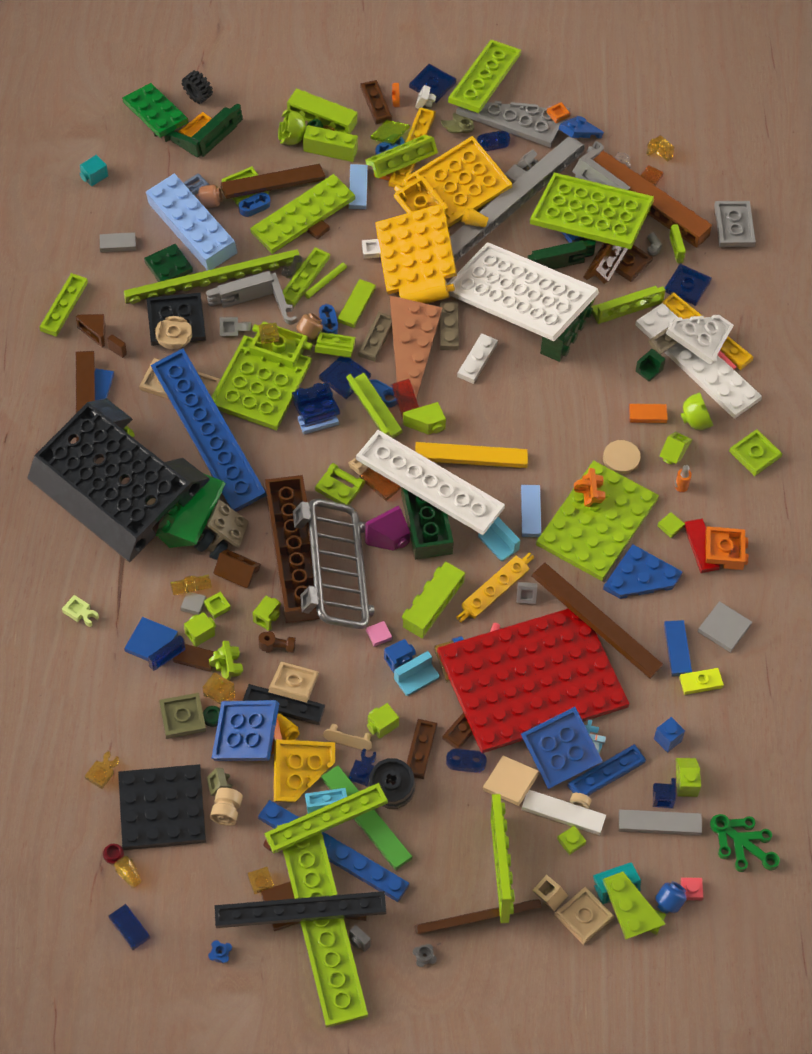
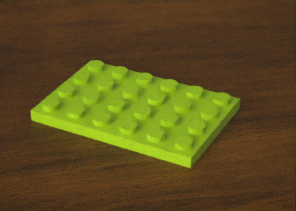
(592, 210)
(599, 533)

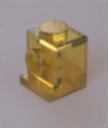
(219, 684)

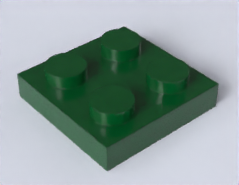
(168, 263)

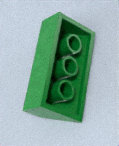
(185, 524)

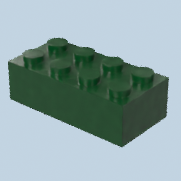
(560, 347)
(428, 527)

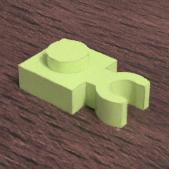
(78, 609)

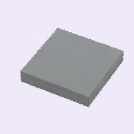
(724, 626)

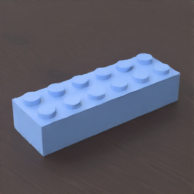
(191, 222)

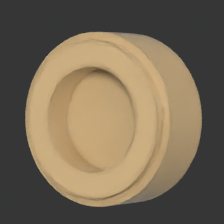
(580, 800)

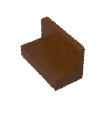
(236, 568)

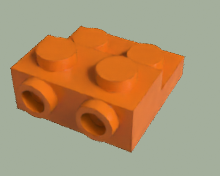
(726, 547)

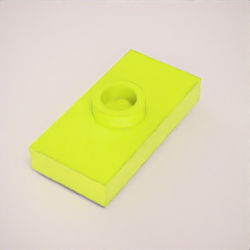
(701, 681)

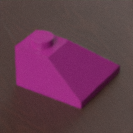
(388, 530)

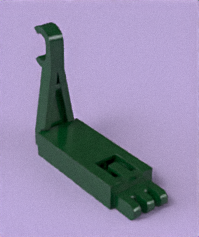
(210, 133)
(564, 254)

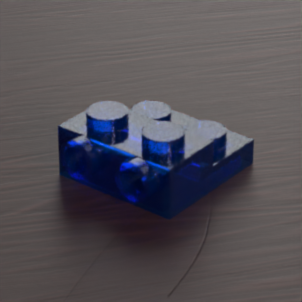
(315, 403)

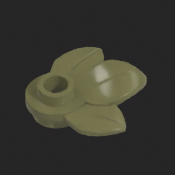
(458, 124)

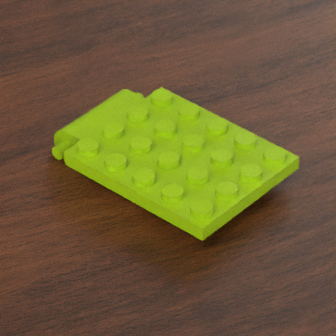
(263, 377)

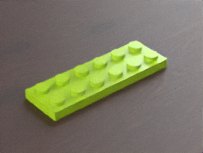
(484, 76)
(302, 213)
(502, 859)

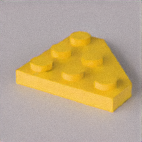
(299, 766)

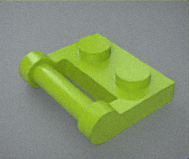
(337, 490)

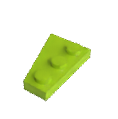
(630, 906)

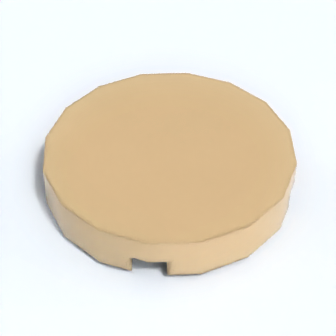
(173, 332)
(621, 457)

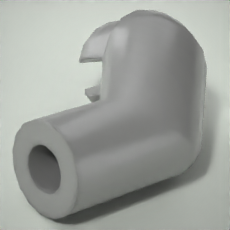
(655, 246)

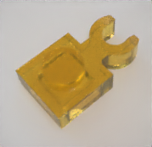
(100, 772)

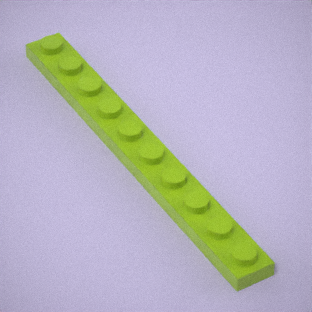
(204, 278)

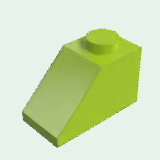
(425, 419)
(675, 448)
(688, 777)

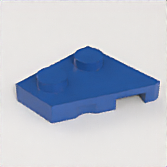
(579, 127)

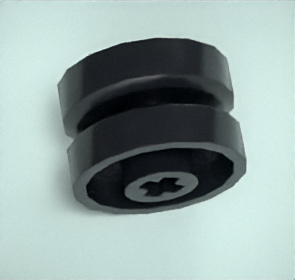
(394, 771)

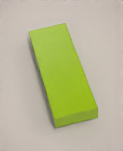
(356, 303)

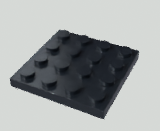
(161, 807)

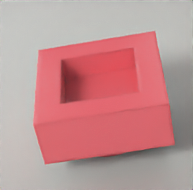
(693, 888)

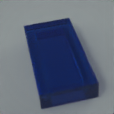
(166, 653)
(129, 927)

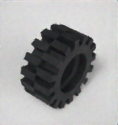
(197, 86)

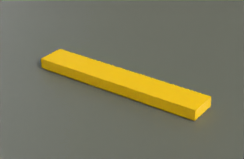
(419, 128)
(730, 348)
(473, 454)

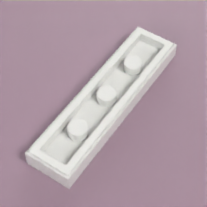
(563, 812)

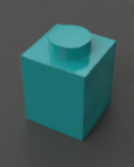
(93, 170)

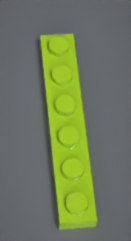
(326, 818)

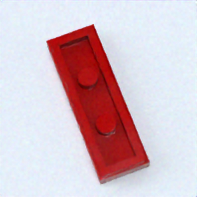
(697, 537)

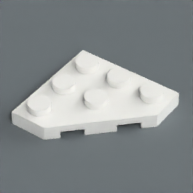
(701, 334)

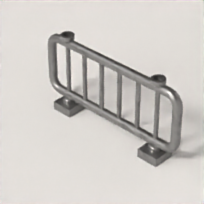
(313, 595)

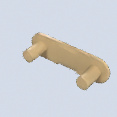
(348, 740)

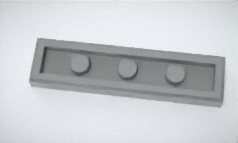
(660, 822)

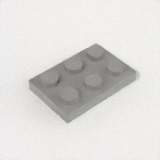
(734, 224)

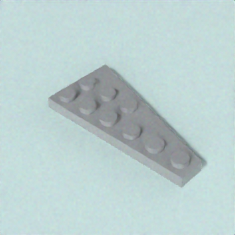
(518, 119)

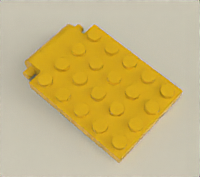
(457, 179)
(417, 254)

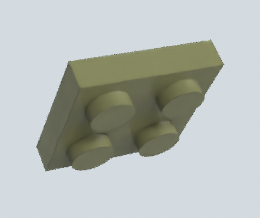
(182, 715)

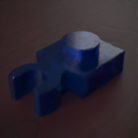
(362, 769)

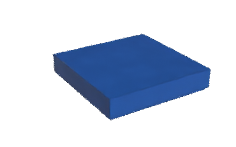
(149, 638)

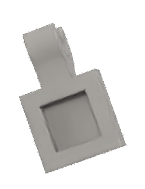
(230, 326)

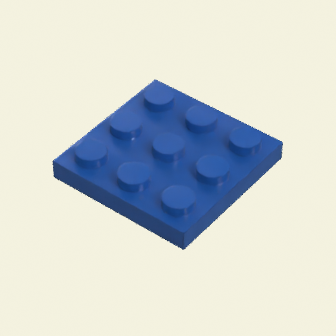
(245, 730)
(561, 747)

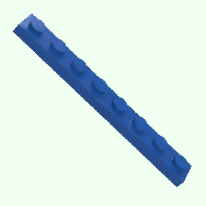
(344, 856)

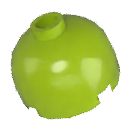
(292, 128)
(696, 413)

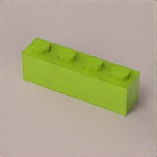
(329, 113)
(433, 599)

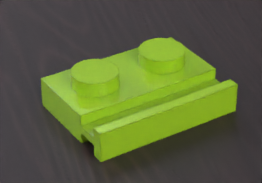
(335, 344)

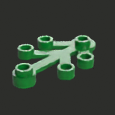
(741, 840)

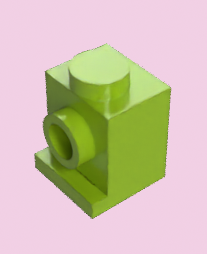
(267, 612)

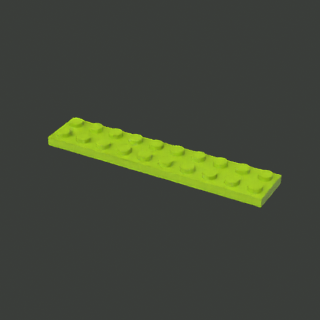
(326, 938)

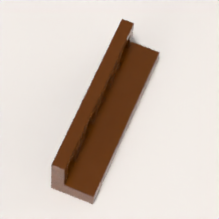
(605, 262)

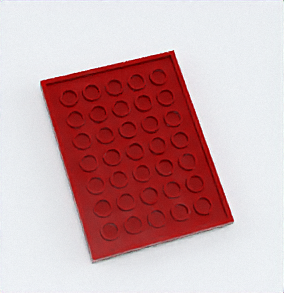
(529, 676)

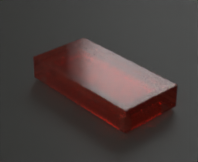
(404, 396)

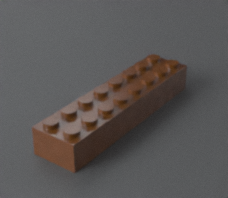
(290, 545)

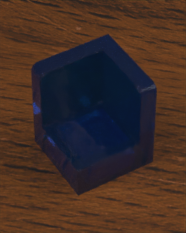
(664, 794)

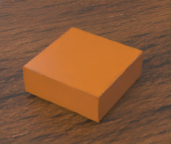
(558, 112)

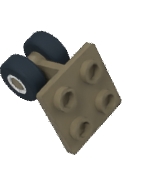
(227, 525)

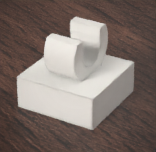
(425, 98)

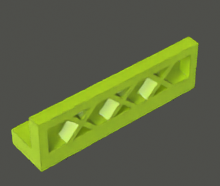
(402, 155)
(628, 304)
(374, 405)

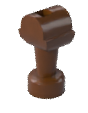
(268, 642)

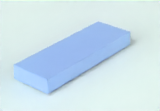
(358, 185)
(530, 511)

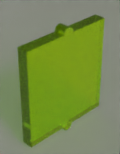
(390, 131)

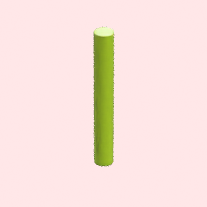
(313, 290)

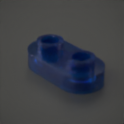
(494, 141)
(466, 760)

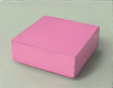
(379, 633)

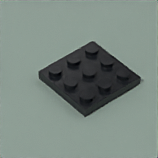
(183, 305)

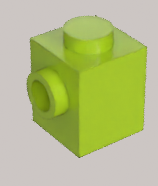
(199, 628)
(382, 720)

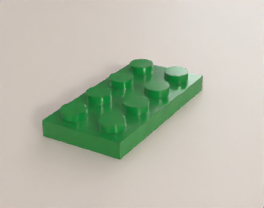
(155, 110)

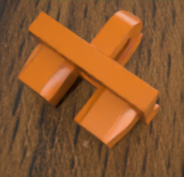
(588, 486)

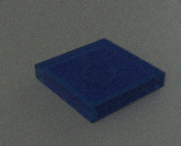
(436, 79)
(688, 284)
(336, 375)

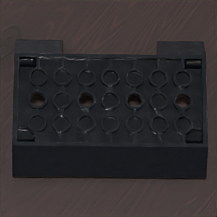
(95, 491)

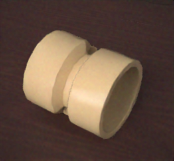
(225, 806)

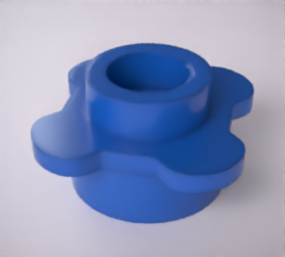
(220, 957)

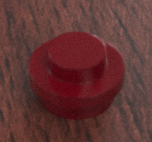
(113, 853)

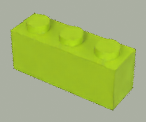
(330, 143)

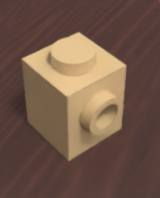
(550, 892)

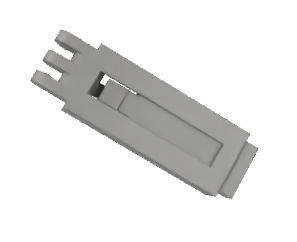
(590, 170)
(249, 289)

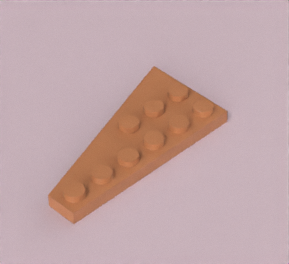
(413, 335)

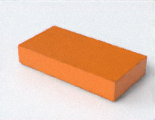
(648, 413)

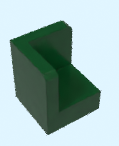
(650, 365)

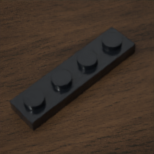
(308, 712)

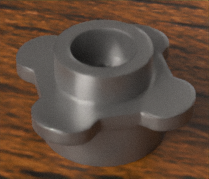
(424, 949)

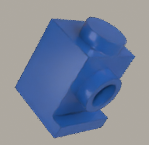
(399, 654)

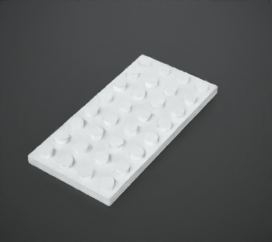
(522, 291)

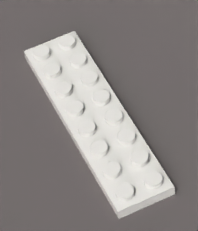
(716, 379)
(430, 482)

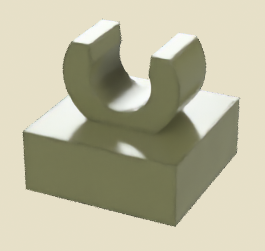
(217, 780)

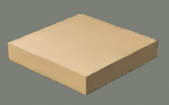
(293, 682)
(511, 780)
(584, 915)

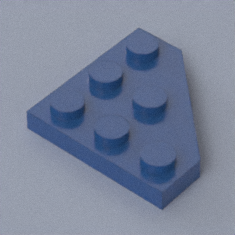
(641, 574)

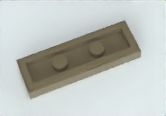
(376, 337)

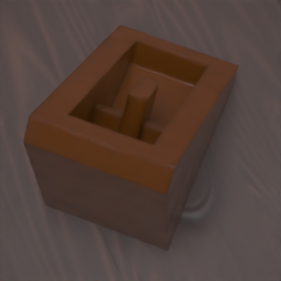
(93, 326)

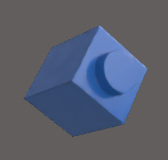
(669, 734)

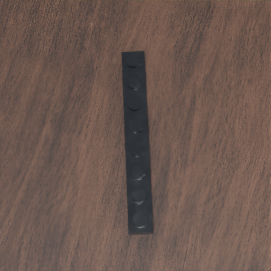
(300, 909)

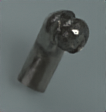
(289, 272)

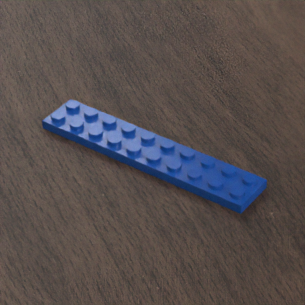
(208, 430)

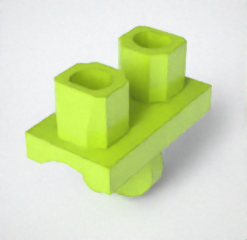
(223, 661)

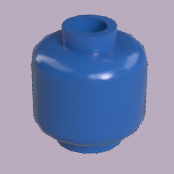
(671, 897)

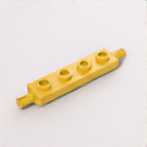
(495, 587)

